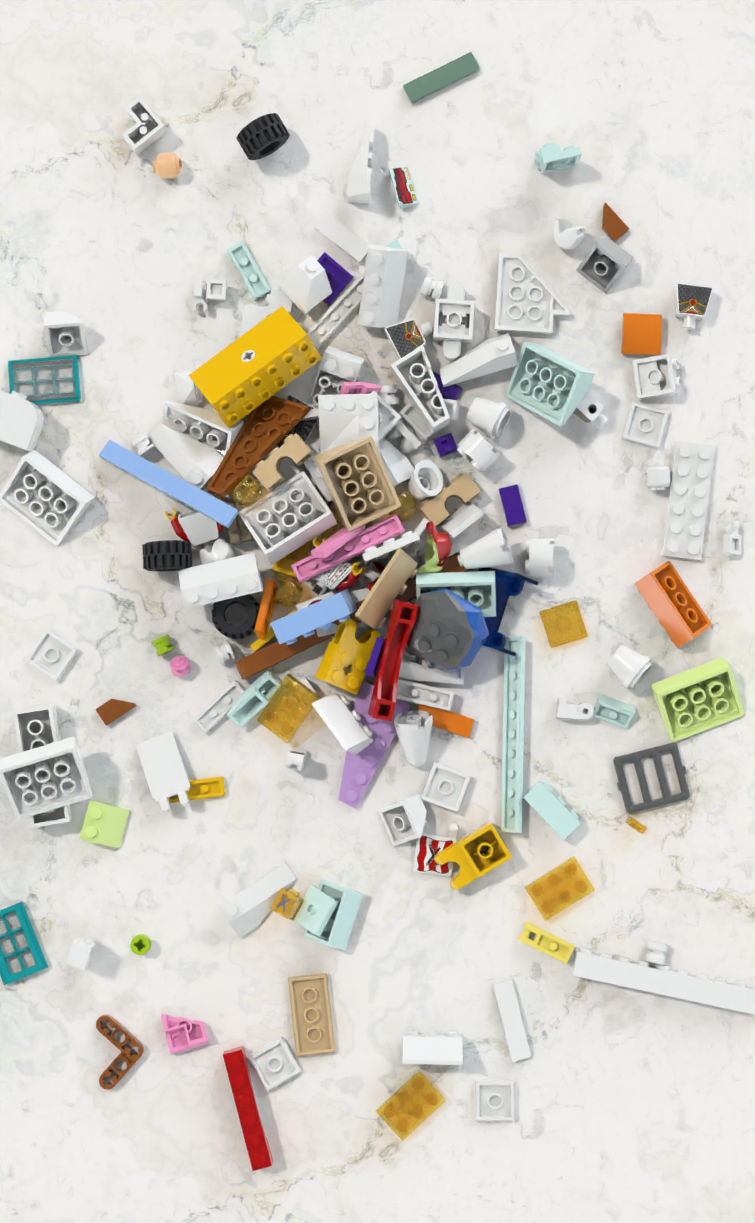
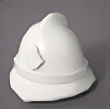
(425, 480)

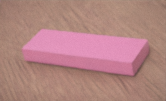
(335, 542)

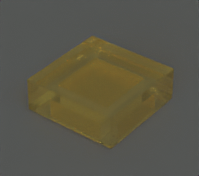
(635, 825)

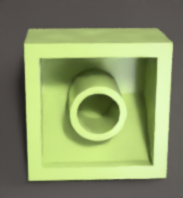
(104, 824)

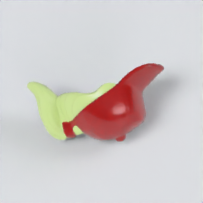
(437, 550)

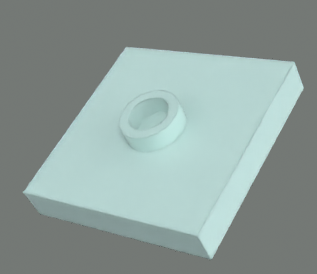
(315, 910)

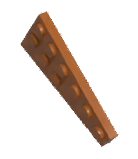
(256, 438)

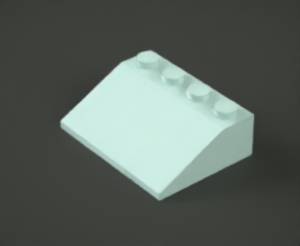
(548, 383)

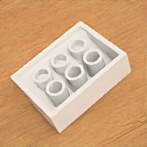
(45, 497)
(287, 517)
(45, 778)

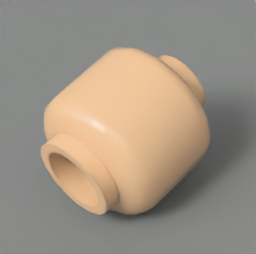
(167, 165)

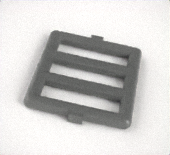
(636, 758)

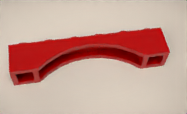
(397, 635)
(247, 1108)

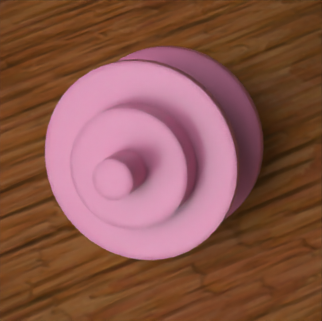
(180, 666)

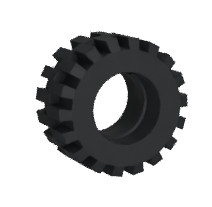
(263, 136)
(167, 555)
(229, 630)

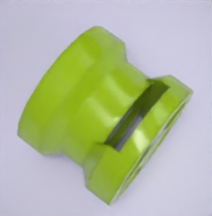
(163, 645)
(140, 944)

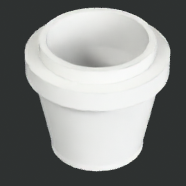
(489, 416)
(629, 666)

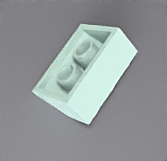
(342, 919)

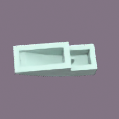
(254, 698)

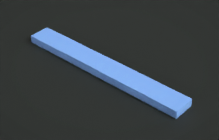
(169, 483)

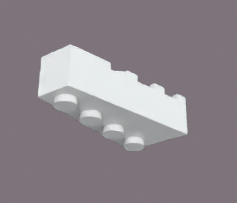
(419, 384)

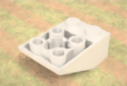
(335, 369)

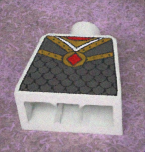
(691, 303)
(407, 336)
(595, 410)

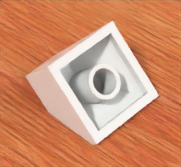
(307, 285)
(64, 334)
(404, 819)

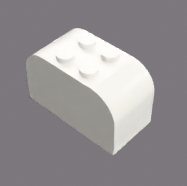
(19, 420)

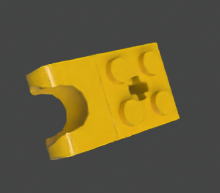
(346, 657)
(468, 856)

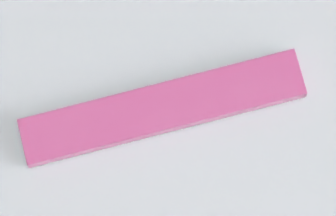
(369, 537)

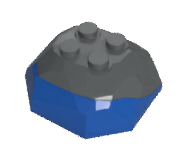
(447, 630)

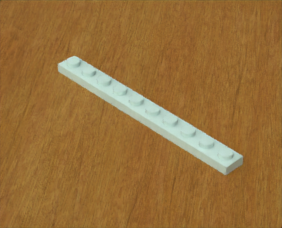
(513, 736)

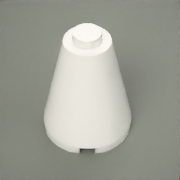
(487, 551)
(414, 735)

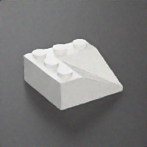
(347, 419)

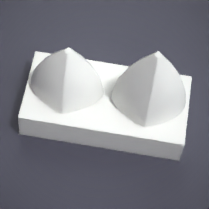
(411, 439)

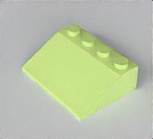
(697, 699)

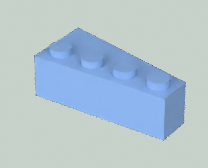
(314, 616)

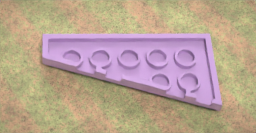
(361, 767)

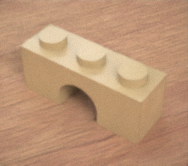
(269, 470)
(462, 488)

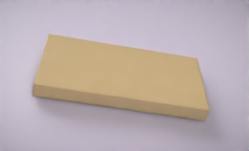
(311, 1014)

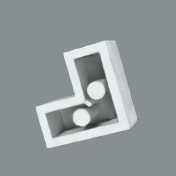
(146, 128)

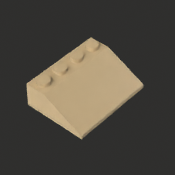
(357, 482)
(386, 589)

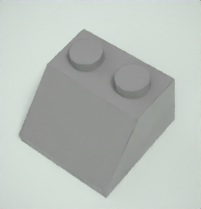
(604, 263)

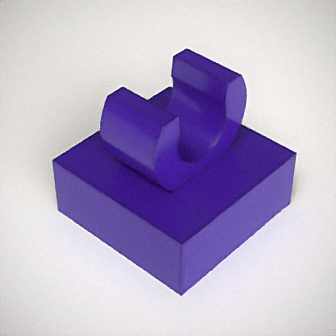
(445, 445)

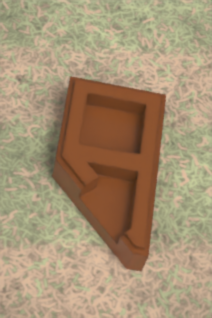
(612, 224)
(113, 710)

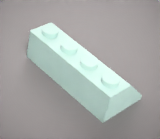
(472, 586)

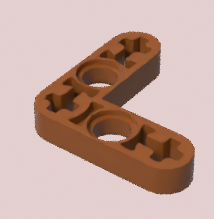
(125, 1052)

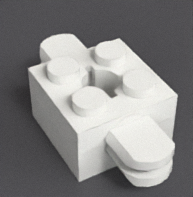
(453, 321)

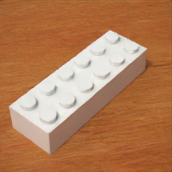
(35, 729)

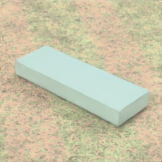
(248, 270)

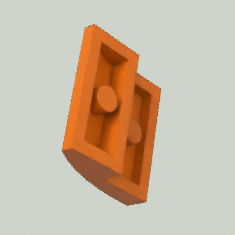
(641, 333)

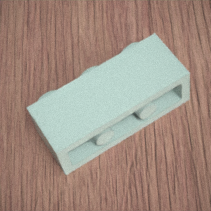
(552, 809)

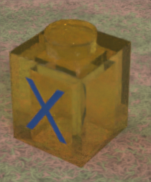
(287, 903)

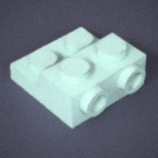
(552, 158)

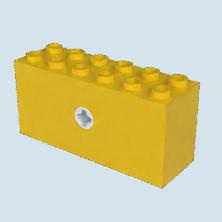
(255, 366)

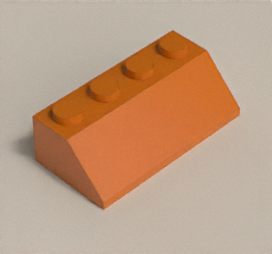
(673, 604)

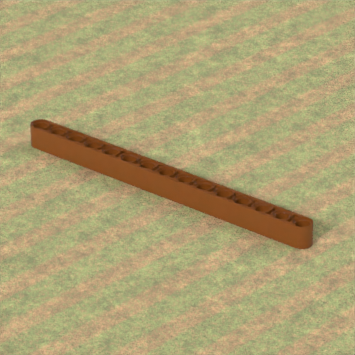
(278, 652)

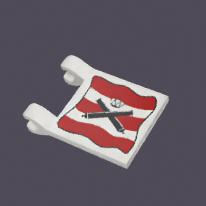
(428, 846)

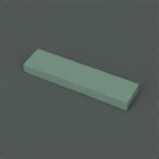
(441, 77)

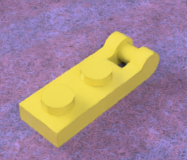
(546, 943)

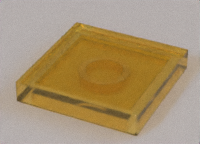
(563, 624)

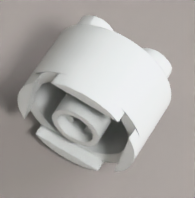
(478, 449)
(541, 557)

